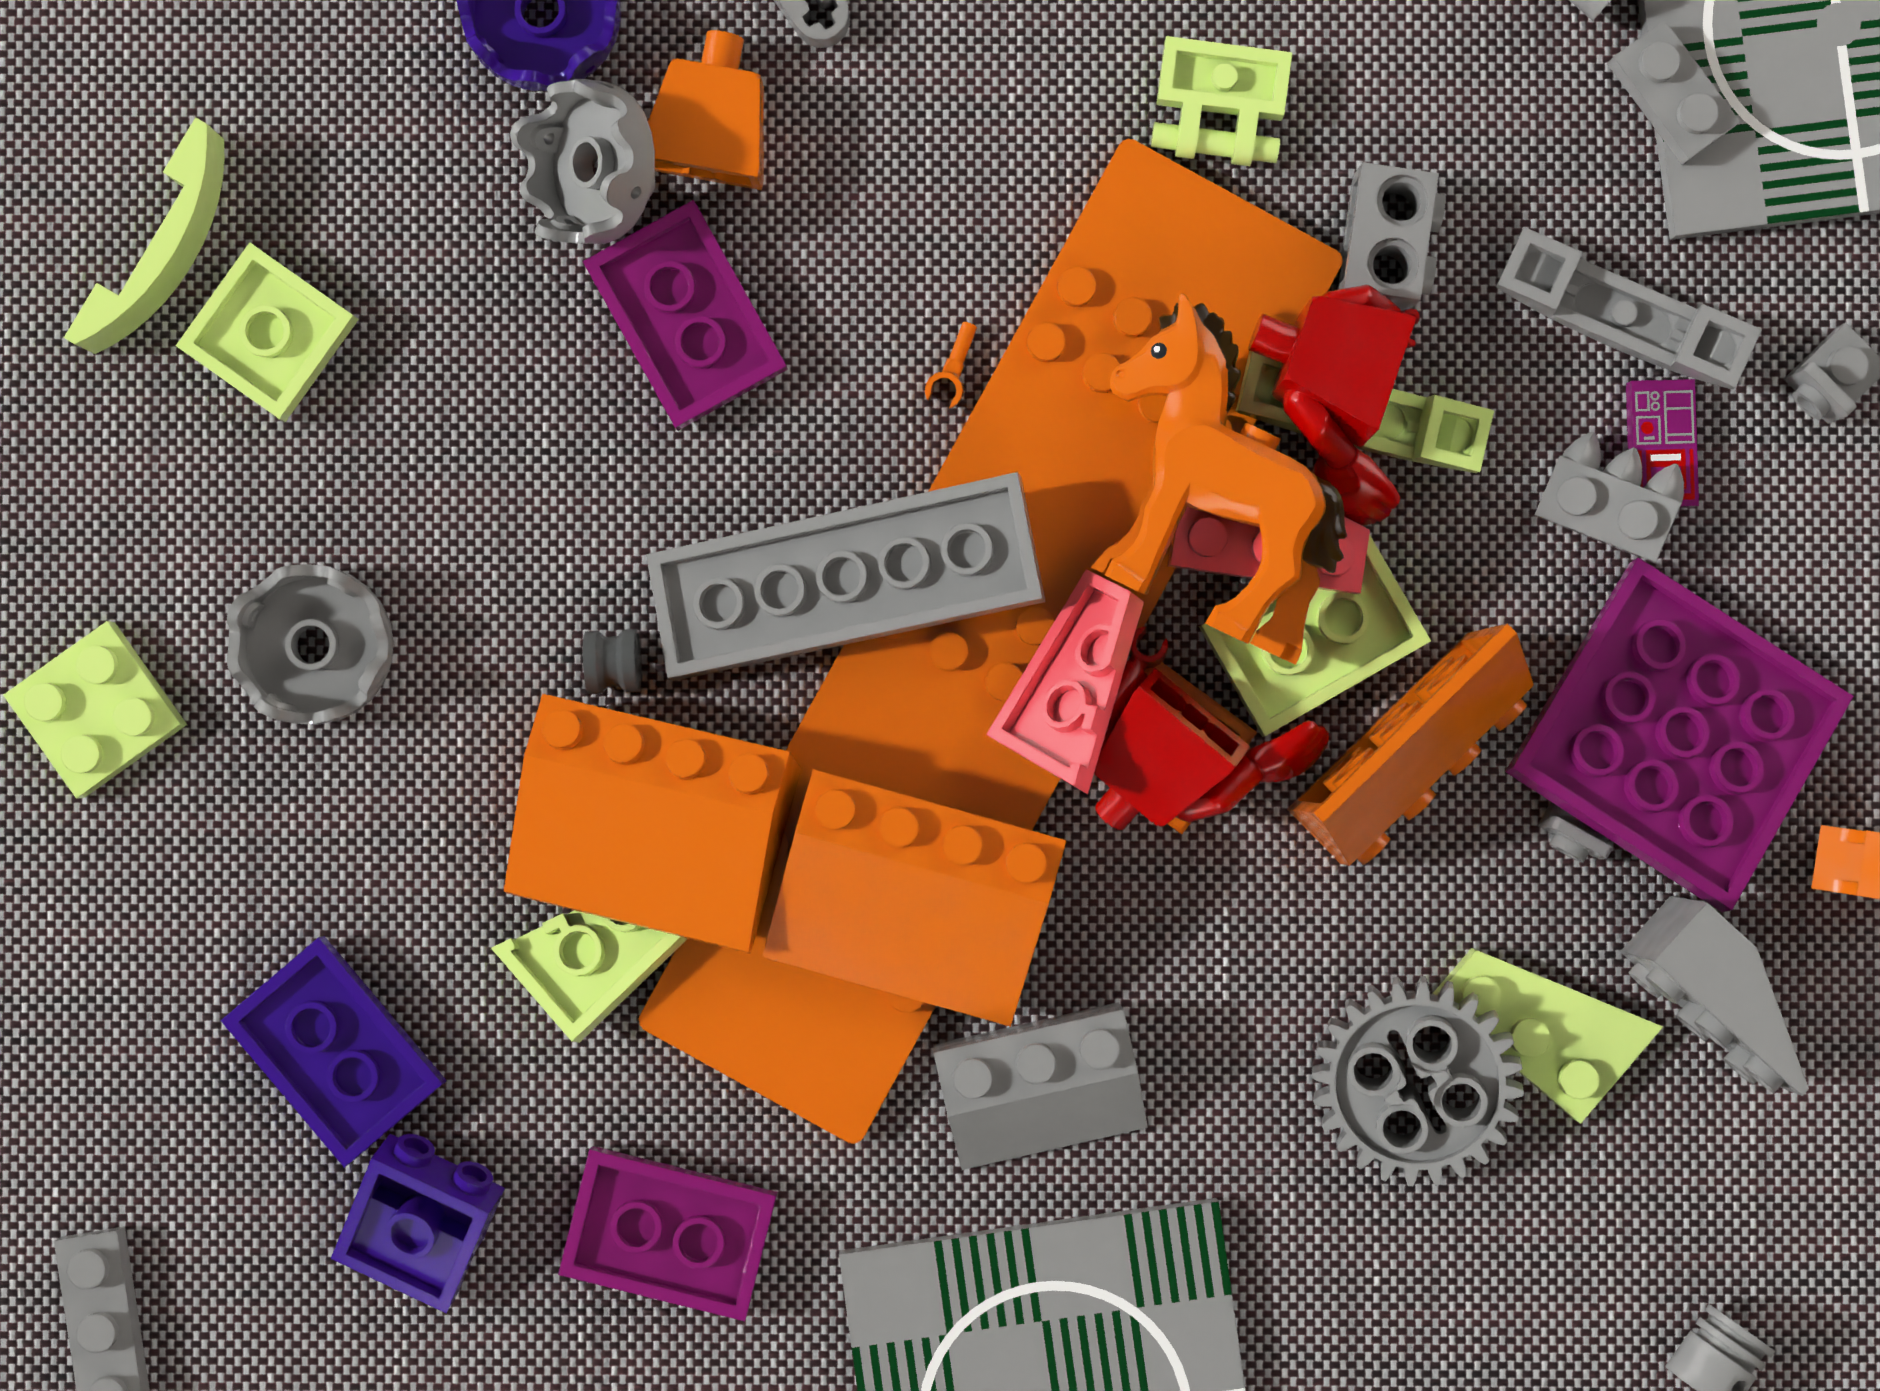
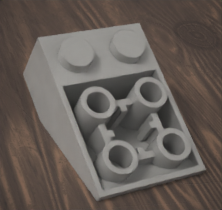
(1720, 985)

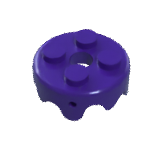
(545, 55)

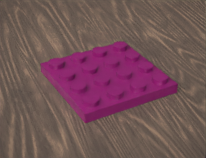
(1680, 735)

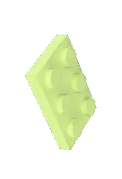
(1342, 645)

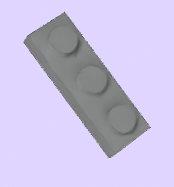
(101, 1311)

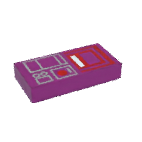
(1665, 430)

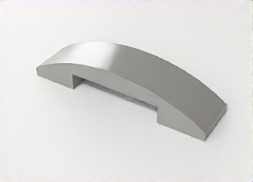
(1627, 314)

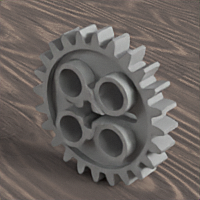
(1468, 1058)

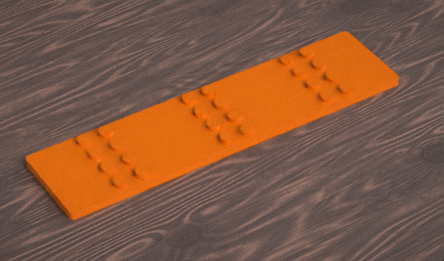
(919, 702)

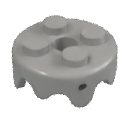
(561, 145)
(266, 634)

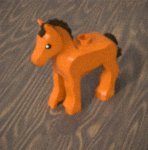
(1227, 475)

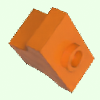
(1848, 862)

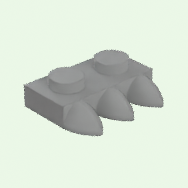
(1611, 502)

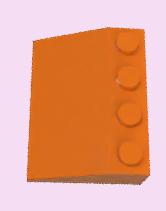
(1415, 744)
(649, 822)
(913, 897)

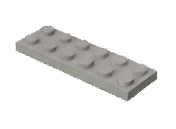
(845, 577)

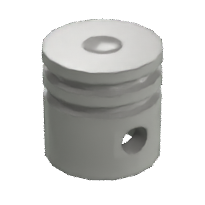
(1719, 1355)

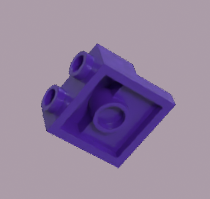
(418, 1220)

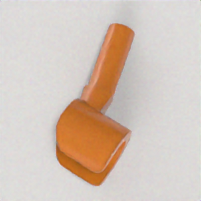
(955, 363)

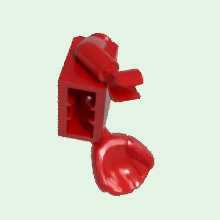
(1338, 384)
(1178, 759)

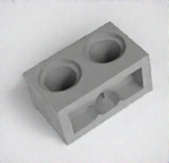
(1374, 233)

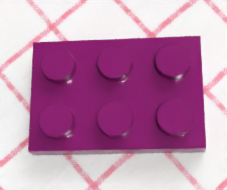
(685, 315)
(667, 1233)

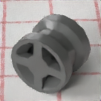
(612, 661)

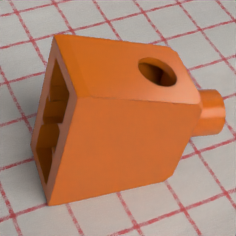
(711, 117)

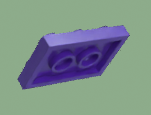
(333, 1050)

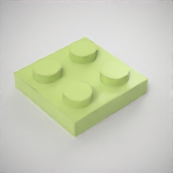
(267, 332)
(95, 709)

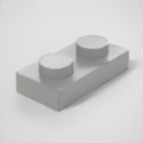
(1673, 92)

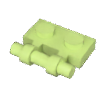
(1222, 81)

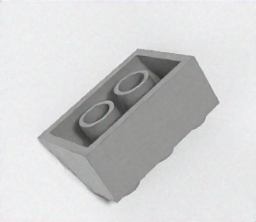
(1040, 1085)

